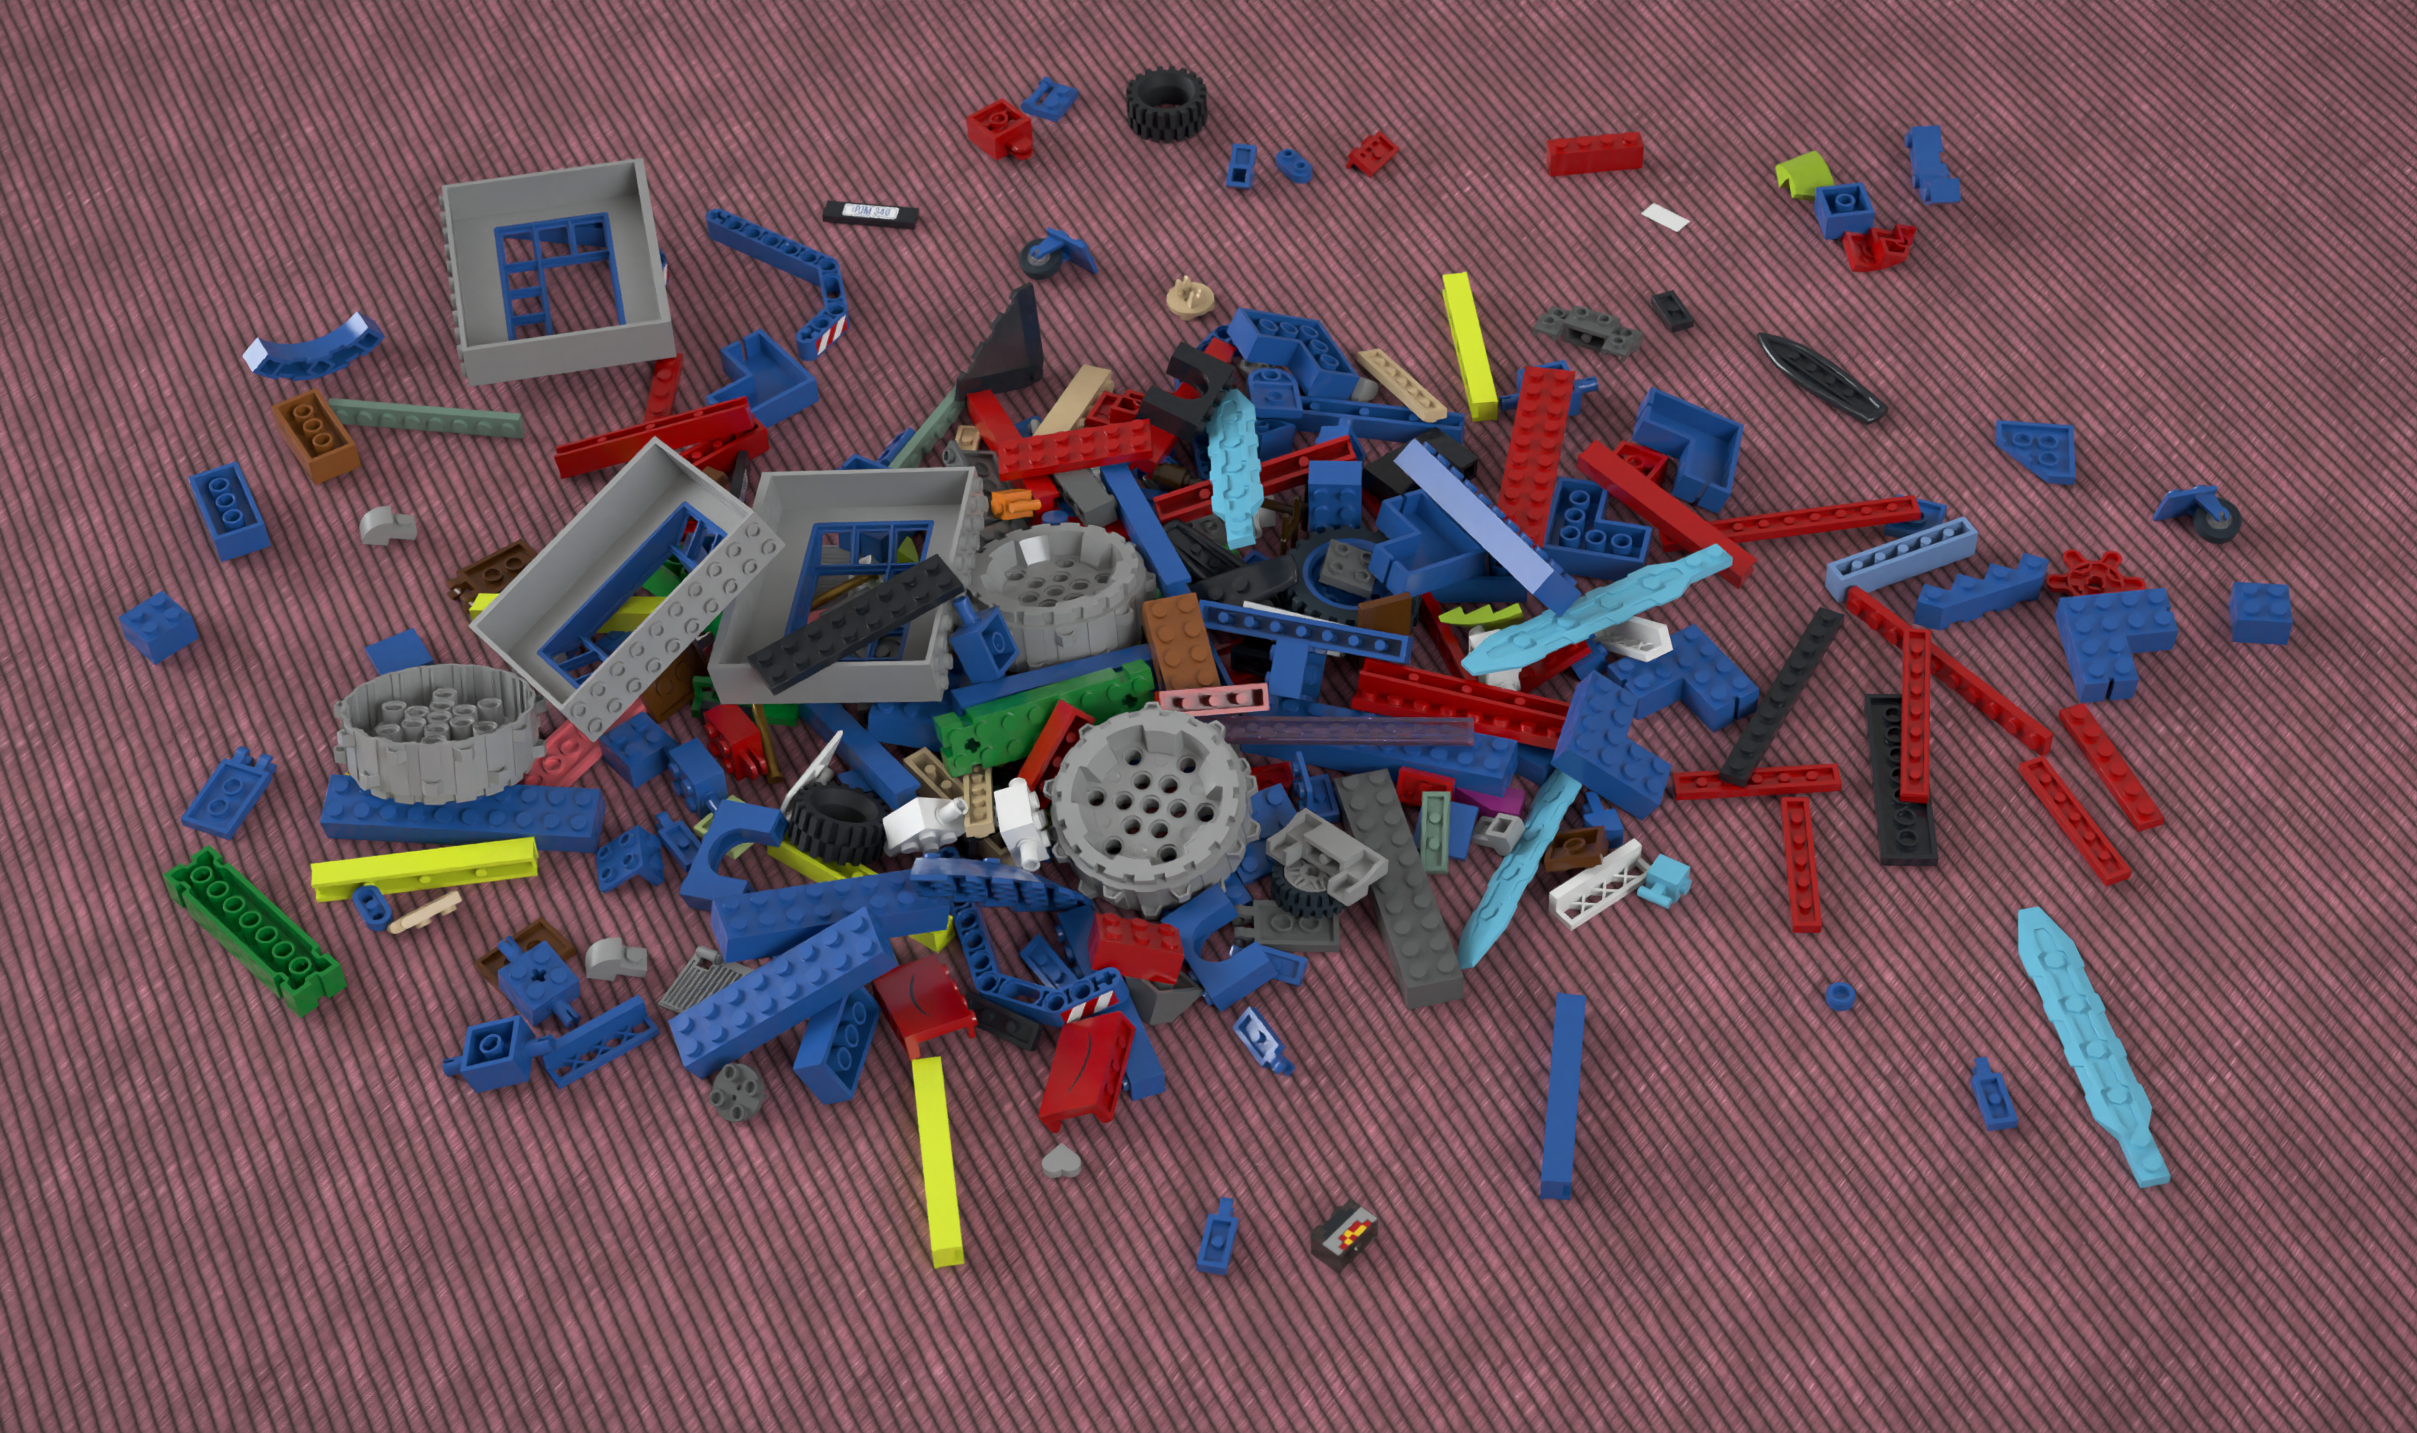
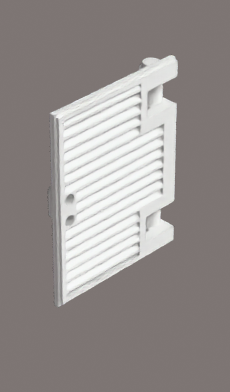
(819, 766)

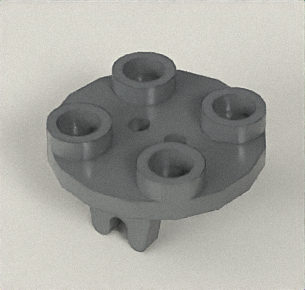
(728, 1085)

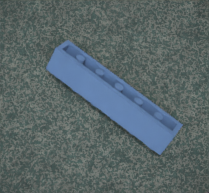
(1902, 558)

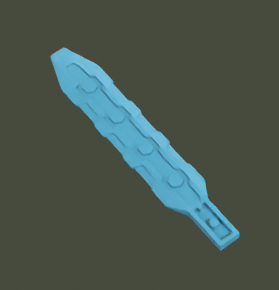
(1235, 467)
(1595, 611)
(1516, 868)
(2089, 1042)

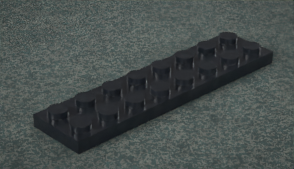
(855, 624)
(1903, 828)

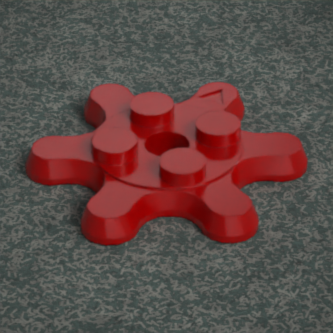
(2100, 572)

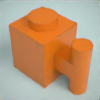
(1013, 504)

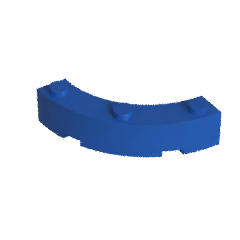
(1929, 175)
(317, 356)

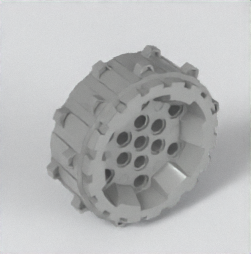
(1063, 592)
(440, 733)
(1101, 770)

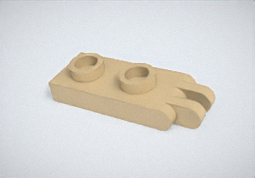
(421, 916)

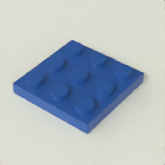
(1273, 813)

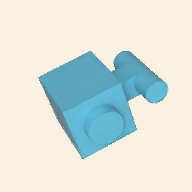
(1665, 882)

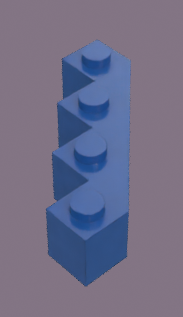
(1973, 597)

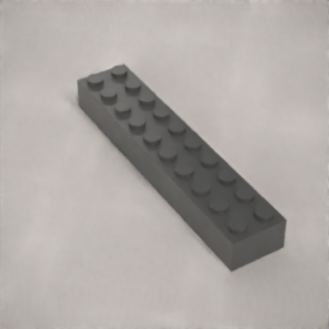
(1402, 897)

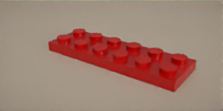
(1075, 449)

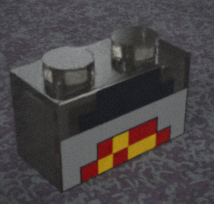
(1344, 1235)

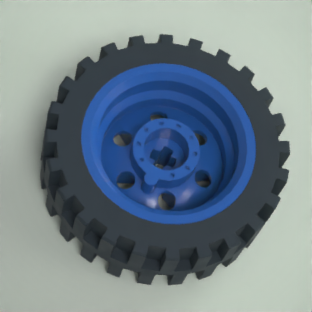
(1325, 601)

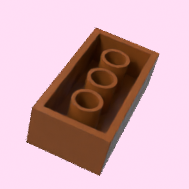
(316, 436)
(1179, 643)

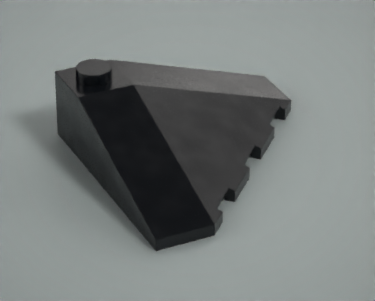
(1012, 353)

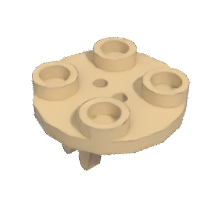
(1190, 299)

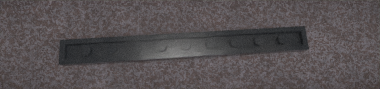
(1781, 697)

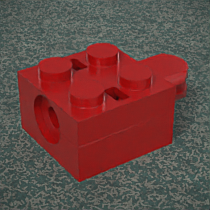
(1001, 131)
(1645, 460)
(735, 741)

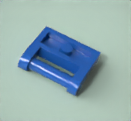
(1054, 105)

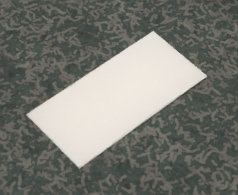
(1665, 217)

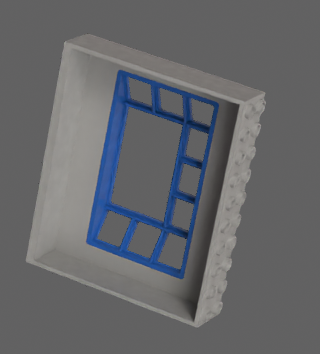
(488, 209)
(602, 563)
(779, 599)

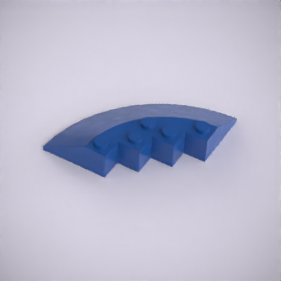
(992, 885)

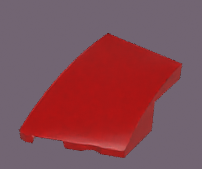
(1878, 247)
(1115, 408)

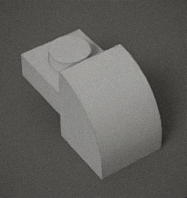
(381, 525)
(1498, 832)
(610, 958)

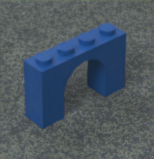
(731, 826)
(1224, 980)

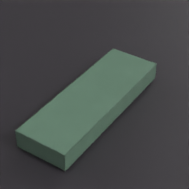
(1435, 832)

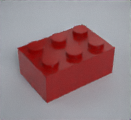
(1135, 948)

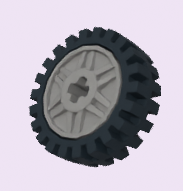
(1303, 890)

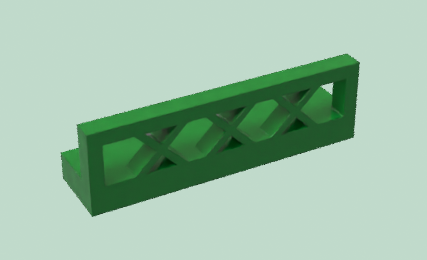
(775, 714)

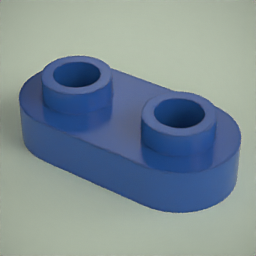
(1294, 166)
(372, 907)

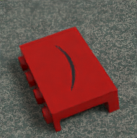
(922, 1003)
(1087, 1069)

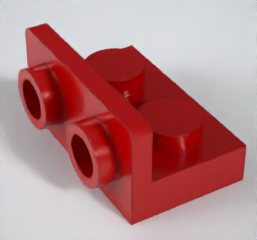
(1373, 154)
(1414, 781)

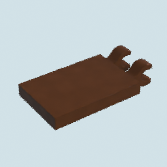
(490, 573)
(675, 685)

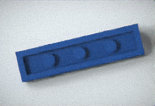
(594, 1037)

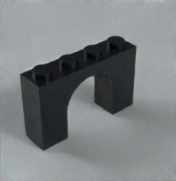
(1187, 416)
(1387, 480)

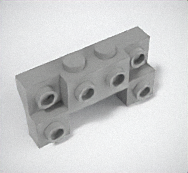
(1332, 851)

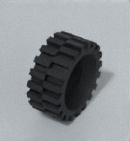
(1166, 87)
(838, 823)

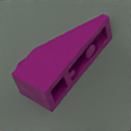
(1489, 806)

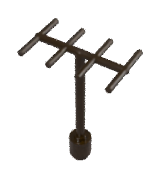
(1177, 477)

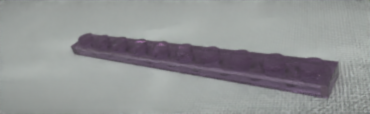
(1346, 730)

